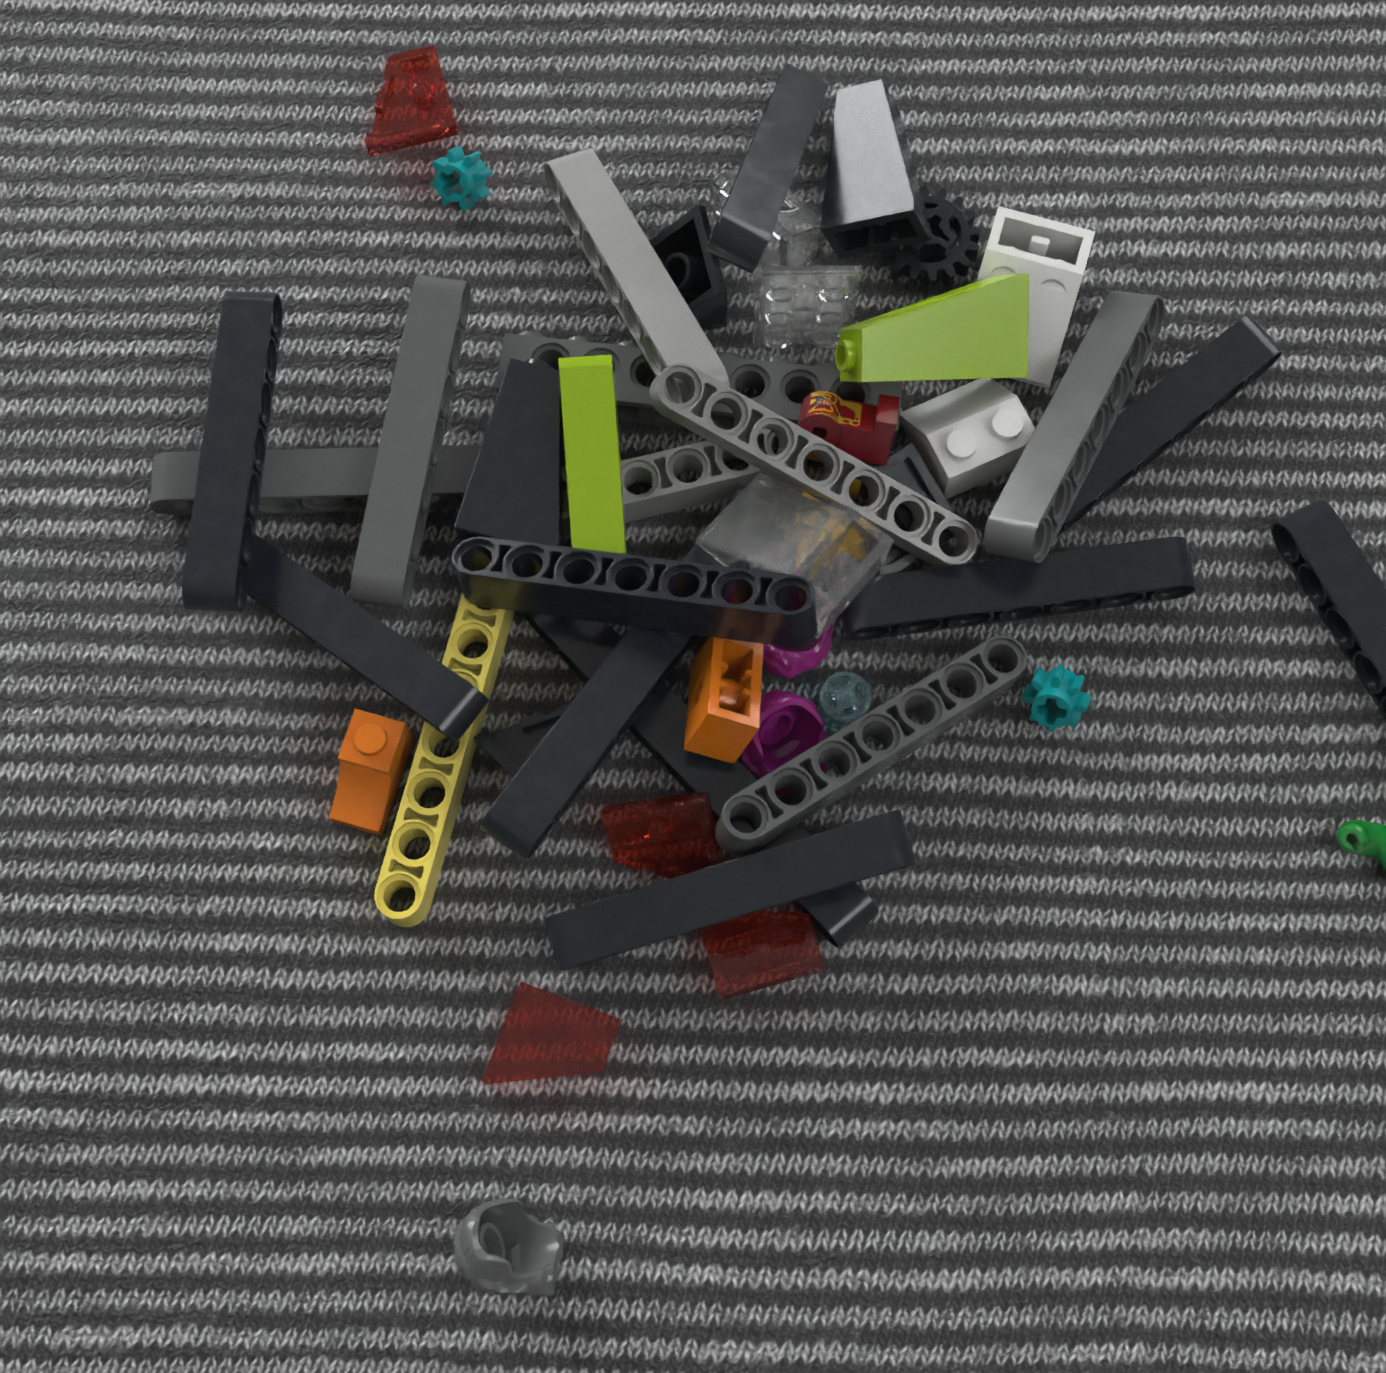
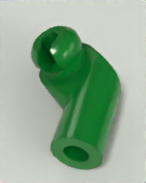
(1363, 839)

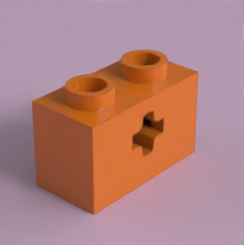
(724, 698)

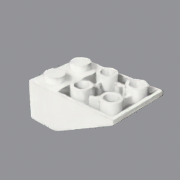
(1056, 262)

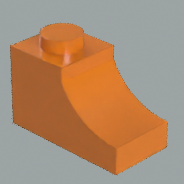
(370, 771)

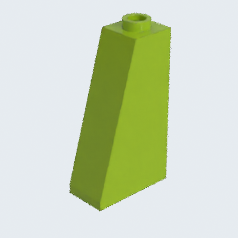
(954, 335)
(592, 453)

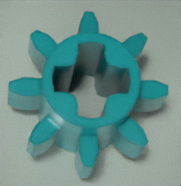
(461, 178)
(1056, 698)

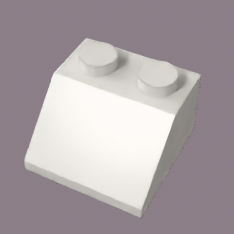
(969, 434)

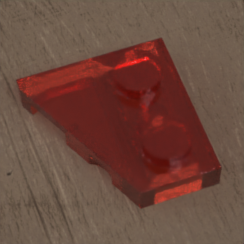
(411, 104)
(664, 834)
(761, 951)
(550, 1039)

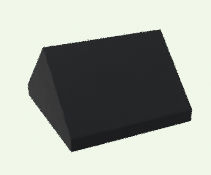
(692, 269)

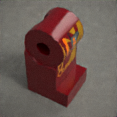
(852, 426)

